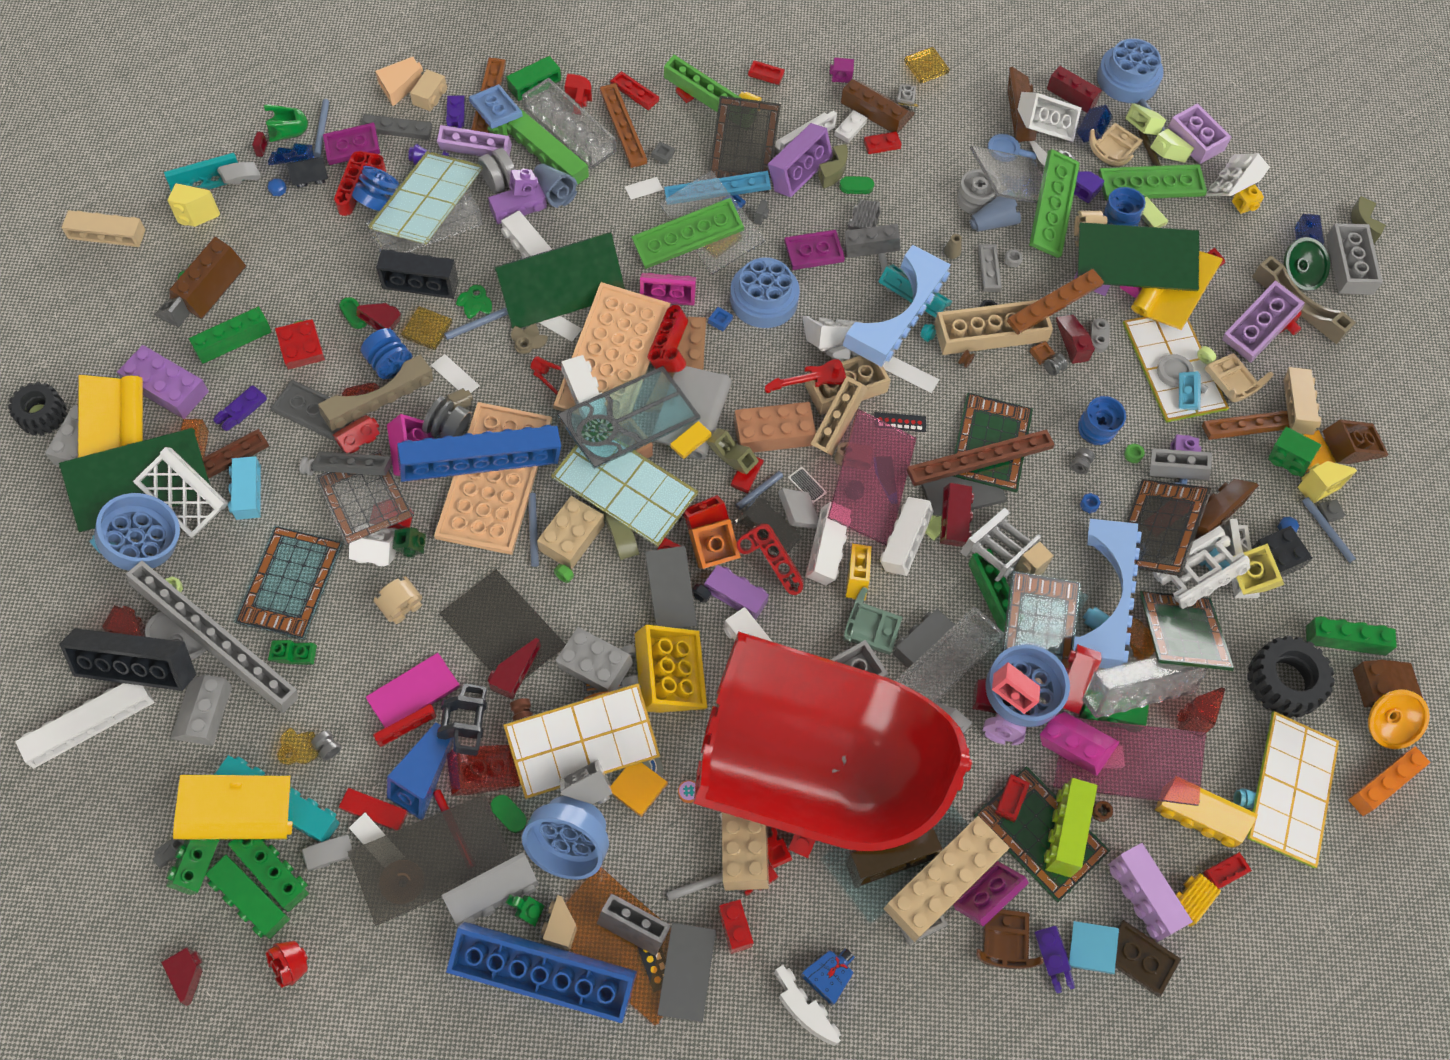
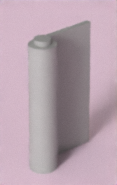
(707, 394)

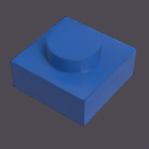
(720, 319)

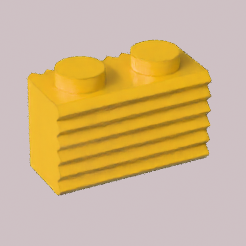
(1197, 896)

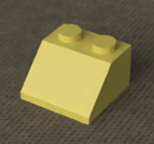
(192, 205)
(1325, 480)
(1262, 573)

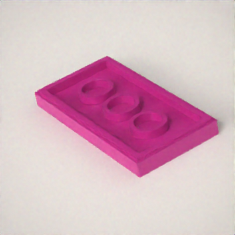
(413, 690)

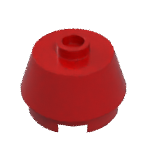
(287, 962)

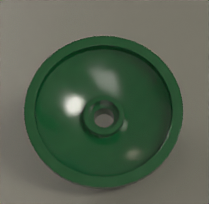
(1307, 263)

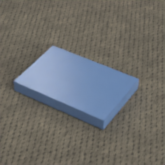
(495, 106)

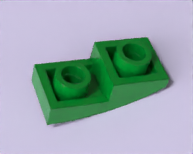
(292, 653)

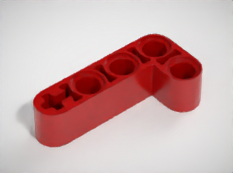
(343, 198)
(665, 345)
(774, 560)

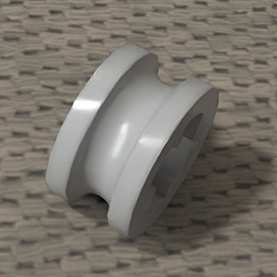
(306, 466)

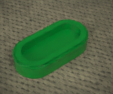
(856, 185)
(349, 308)
(508, 814)

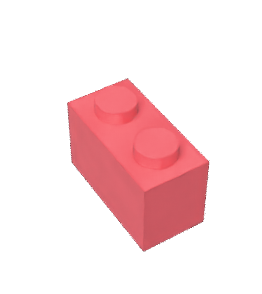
(1016, 688)

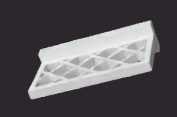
(189, 477)

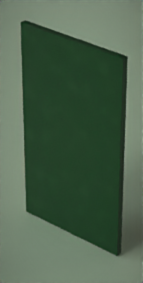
(1140, 256)
(558, 280)
(110, 473)

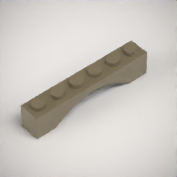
(1330, 322)
(343, 409)

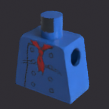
(829, 975)

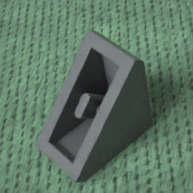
(173, 311)

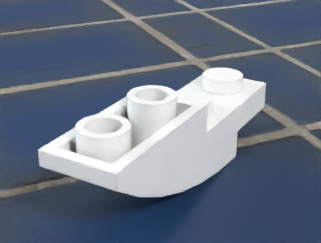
(810, 1015)

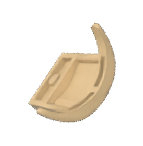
(1115, 145)
(1235, 378)

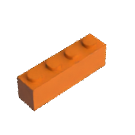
(1389, 781)

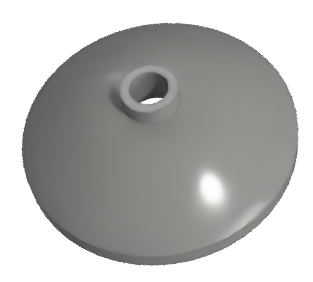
(164, 628)

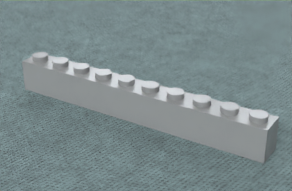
(212, 636)

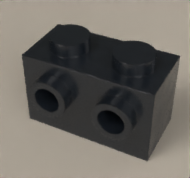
(307, 171)

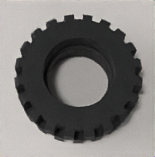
(1306, 660)

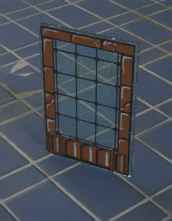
(289, 583)
(1042, 614)

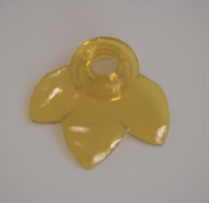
(299, 745)

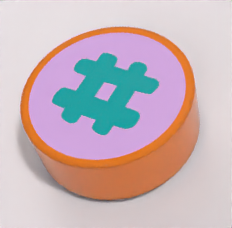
(686, 791)

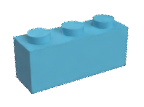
(245, 488)

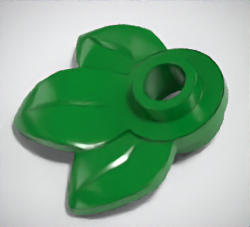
(474, 303)

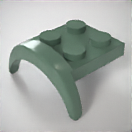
(873, 625)

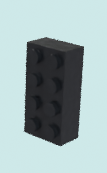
(417, 273)

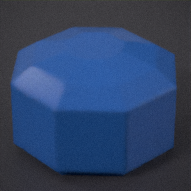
(277, 187)
(1090, 503)
(1288, 521)

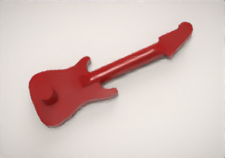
(829, 373)

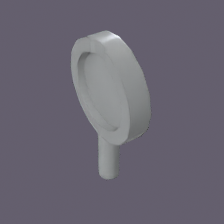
(1171, 366)

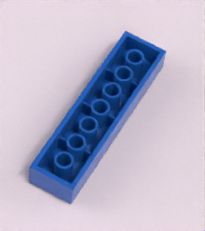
(478, 453)
(541, 972)

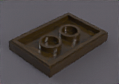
(1144, 959)

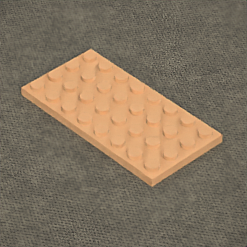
(616, 338)
(490, 506)

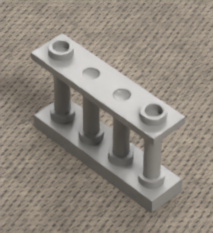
(992, 529)

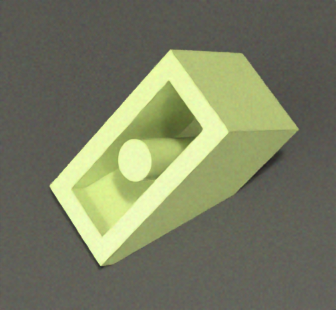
(1145, 119)
(1172, 146)

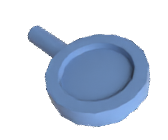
(1008, 144)

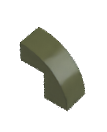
(832, 171)
(1361, 215)
(735, 455)
(622, 536)

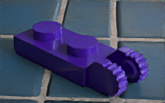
(455, 111)
(240, 408)
(1055, 956)

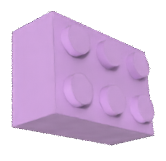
(1200, 132)

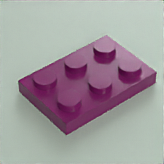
(342, 143)
(814, 249)
(990, 893)

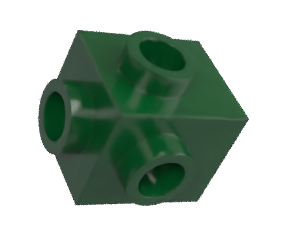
(409, 541)

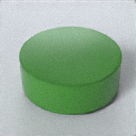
(1134, 453)

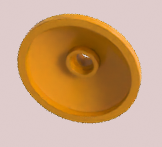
(1406, 723)

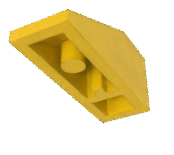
(858, 570)

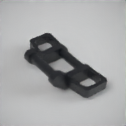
(455, 729)

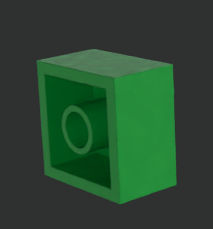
(1294, 452)

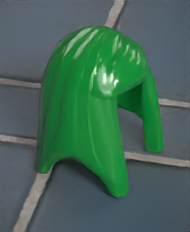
(285, 123)

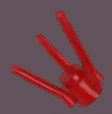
(541, 367)

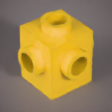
(1248, 199)

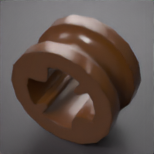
(966, 358)
(1097, 816)

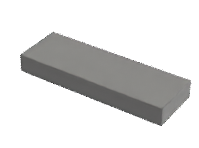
(989, 268)

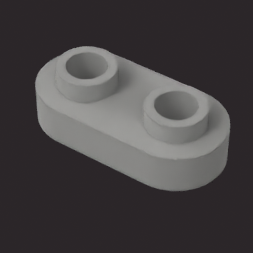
(1100, 333)

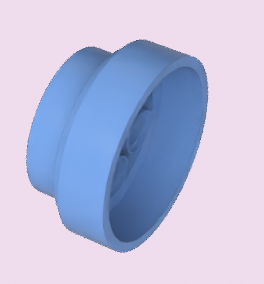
(1130, 71)
(753, 300)
(128, 511)
(1034, 663)
(567, 838)

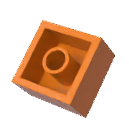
(714, 544)

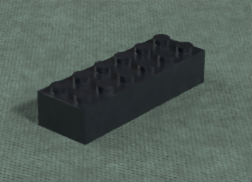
(128, 659)

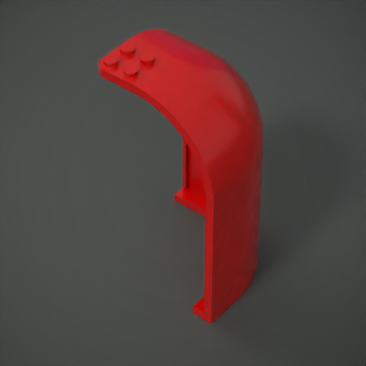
(789, 723)

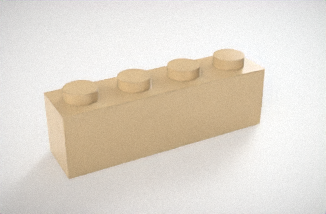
(103, 228)
(1301, 400)
(839, 415)

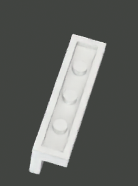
(824, 120)
(1236, 545)

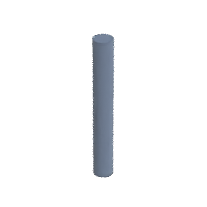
(759, 490)

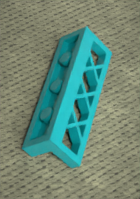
(200, 171)
(898, 282)

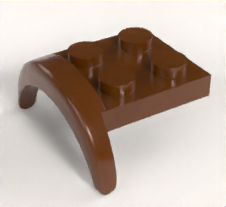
(1007, 941)

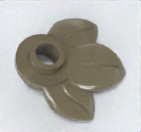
(528, 337)

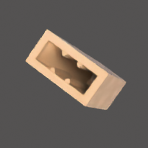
(399, 79)

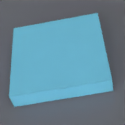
(1094, 947)

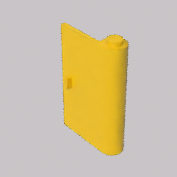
(1176, 306)
(109, 413)
(232, 807)

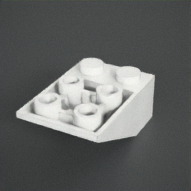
(1238, 174)

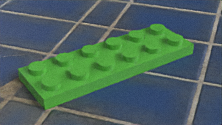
(1156, 180)
(1054, 203)
(688, 233)

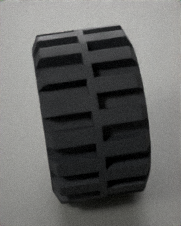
(43, 420)

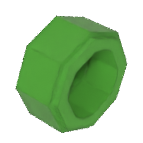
(564, 573)

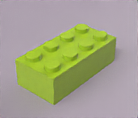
(1070, 827)

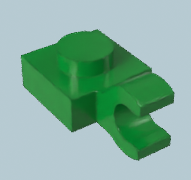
(527, 908)

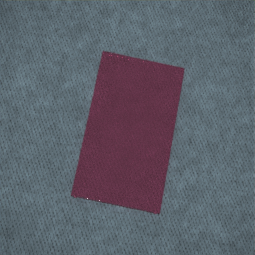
(872, 477)
(1145, 764)

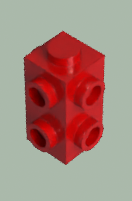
(357, 433)

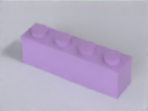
(471, 141)

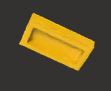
(690, 440)

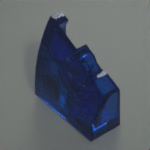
(287, 155)

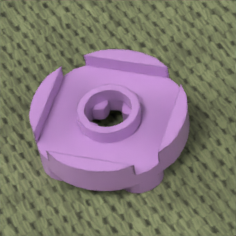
(1001, 730)

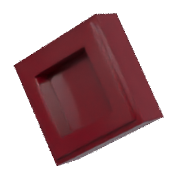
(259, 144)

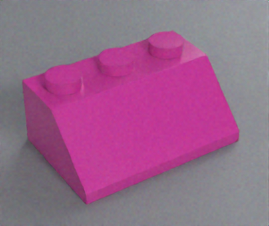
(669, 288)
(403, 429)
(1078, 742)

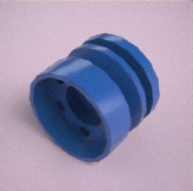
(375, 188)
(1124, 207)
(385, 353)
(1101, 420)

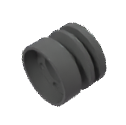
(445, 420)

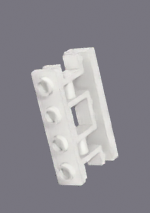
(1213, 579)

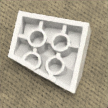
(826, 333)

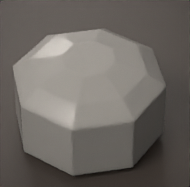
(1013, 258)

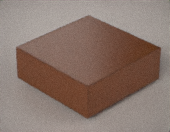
(1042, 352)

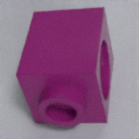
(842, 70)

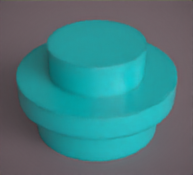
(928, 332)

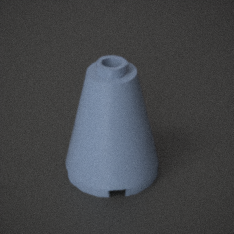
(556, 185)
(996, 214)

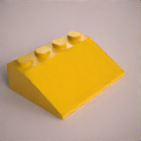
(670, 669)

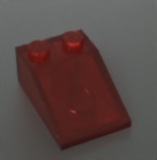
(486, 772)

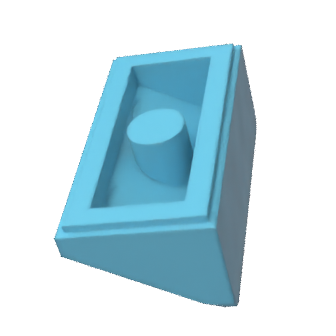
(1190, 390)

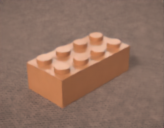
(775, 427)

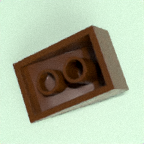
(1354, 442)
(1382, 676)

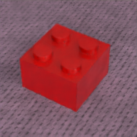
(300, 344)

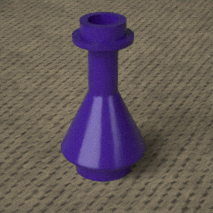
(417, 153)

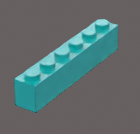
(303, 813)

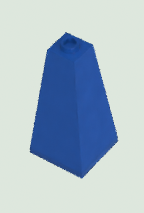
(418, 773)

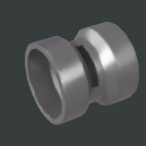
(1082, 460)
(326, 745)

